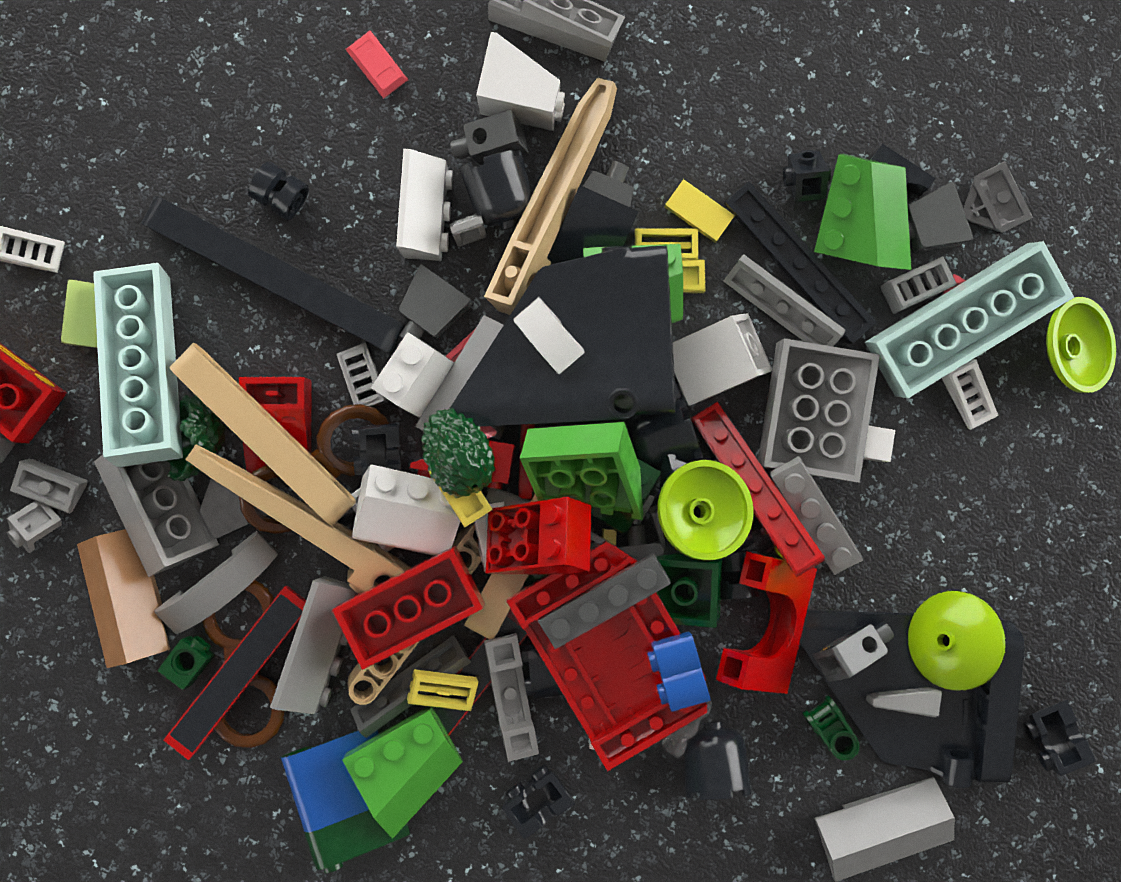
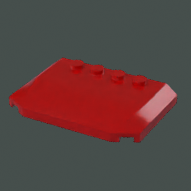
(608, 667)

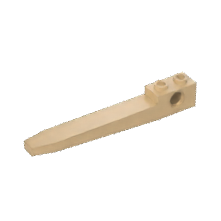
(552, 198)
(364, 558)

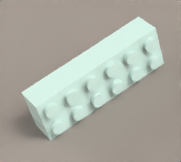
(969, 319)
(134, 365)

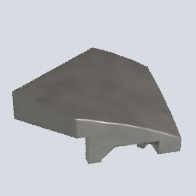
(996, 200)
(222, 510)

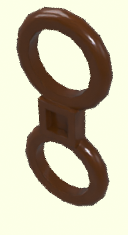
(322, 454)
(260, 681)

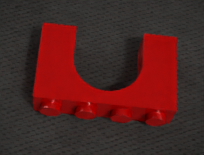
(771, 662)

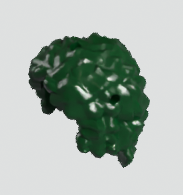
(198, 427)
(457, 453)

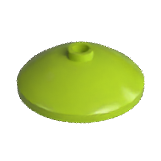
(1081, 345)
(723, 505)
(974, 637)

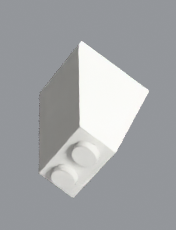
(518, 84)
(718, 358)
(412, 375)

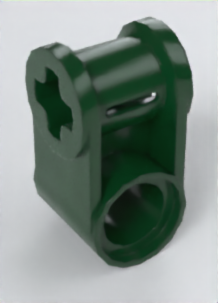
(830, 724)

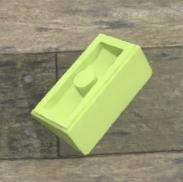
(79, 315)

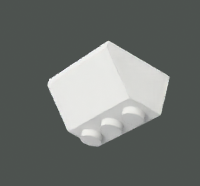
(423, 206)
(404, 512)

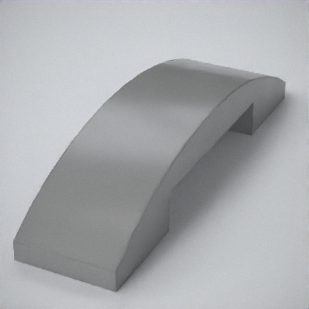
(219, 586)
(510, 697)

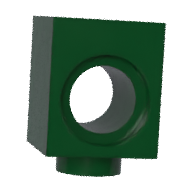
(174, 667)

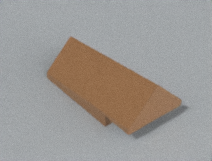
(122, 599)

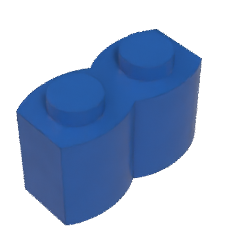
(679, 671)

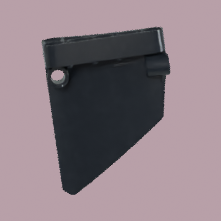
(620, 317)
(974, 726)

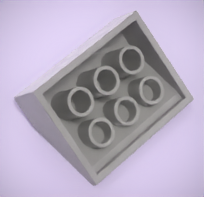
(818, 409)

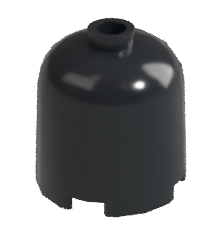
(498, 188)
(664, 435)
(716, 763)

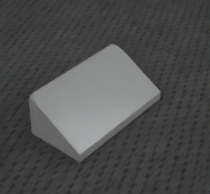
(48, 485)

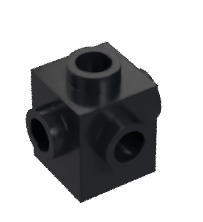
(807, 175)

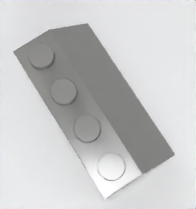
(157, 513)
(313, 650)

